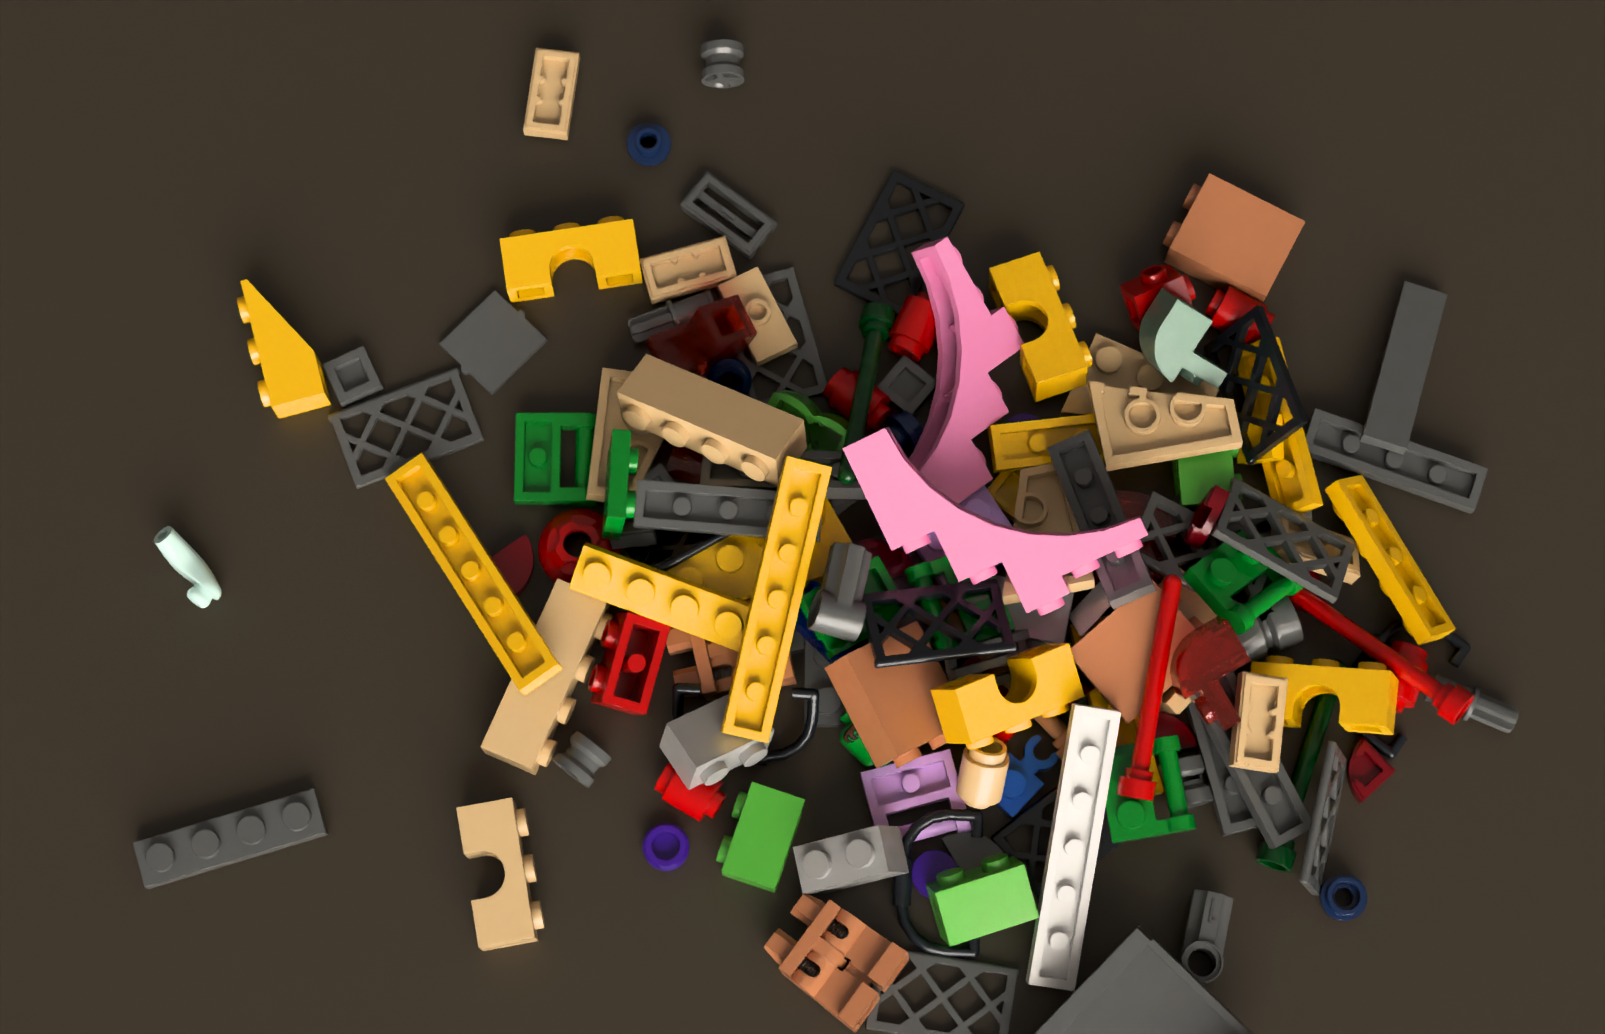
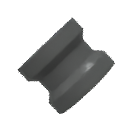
(722, 63)
(582, 759)

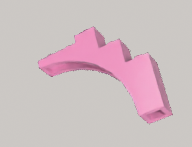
(965, 397)
(1035, 561)

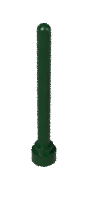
(875, 325)
(1283, 857)

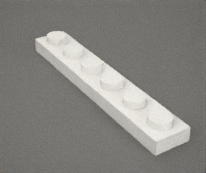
(1073, 847)

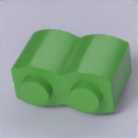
(822, 430)

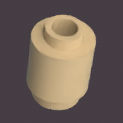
(983, 775)

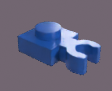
(1021, 780)

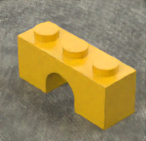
(534, 257)
(1029, 293)
(1041, 684)
(1364, 693)

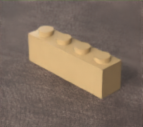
(710, 419)
(526, 723)

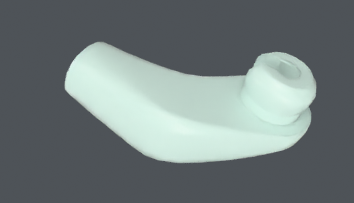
(190, 566)

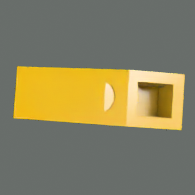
(289, 365)

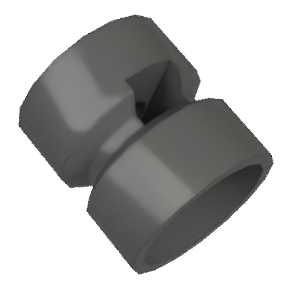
(1274, 629)

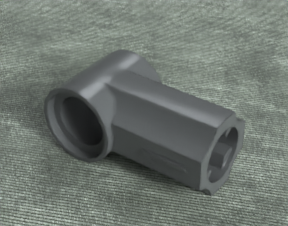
(838, 605)
(1206, 930)

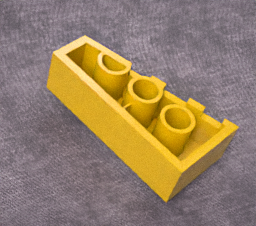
(734, 562)

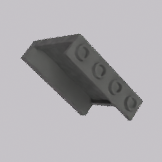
(1142, 992)

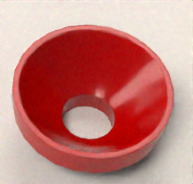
(551, 550)

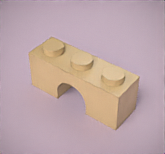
(497, 832)

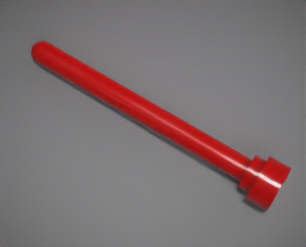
(1448, 699)
(1138, 779)

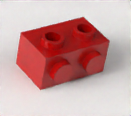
(629, 663)

